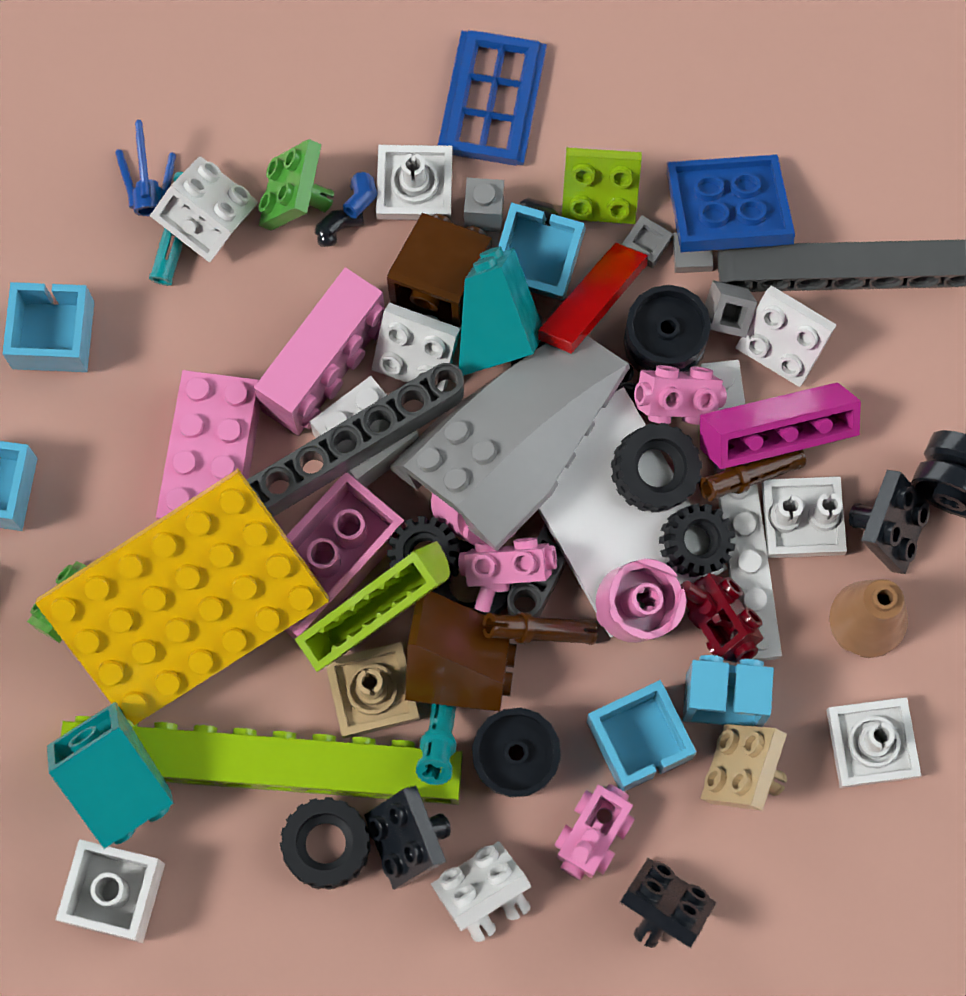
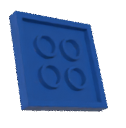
(730, 203)

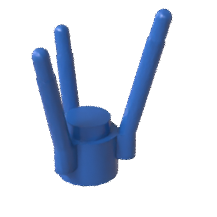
(147, 192)

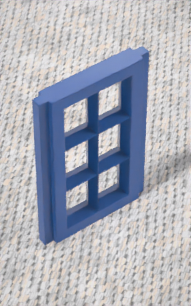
(525, 101)

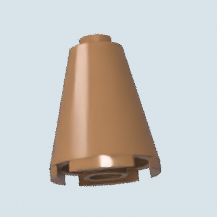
(869, 617)

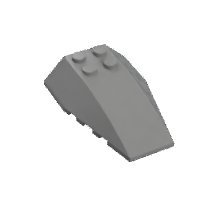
(511, 439)

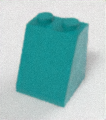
(497, 313)
(108, 776)

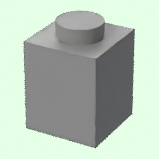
(484, 204)
(730, 308)

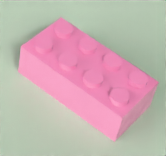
(321, 352)
(209, 435)
(342, 542)

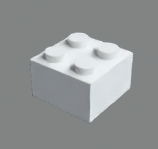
(350, 404)
(110, 891)

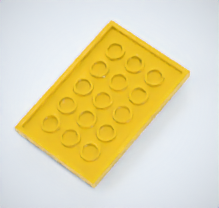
(183, 598)

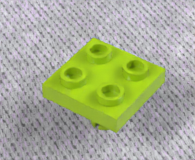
(601, 185)

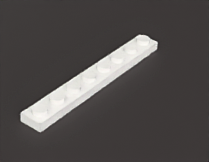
(749, 560)

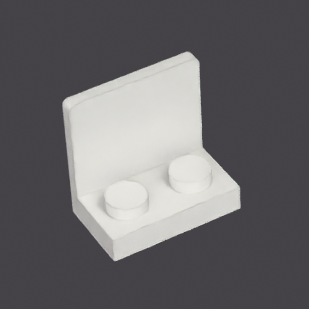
(203, 208)

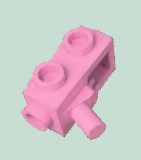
(689, 394)
(510, 564)
(588, 842)

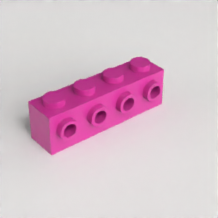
(779, 425)

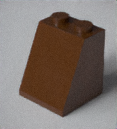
(434, 266)
(453, 659)

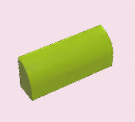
(374, 606)

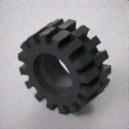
(421, 531)
(718, 533)

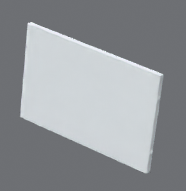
(595, 522)

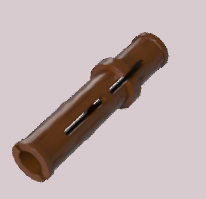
(741, 477)
(526, 628)

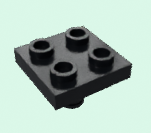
(893, 522)
(407, 836)
(667, 905)

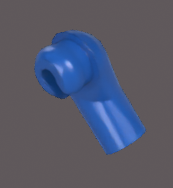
(364, 194)

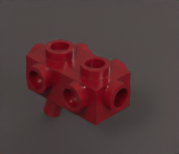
(722, 618)

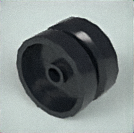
(672, 312)
(943, 473)
(539, 747)

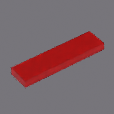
(592, 298)

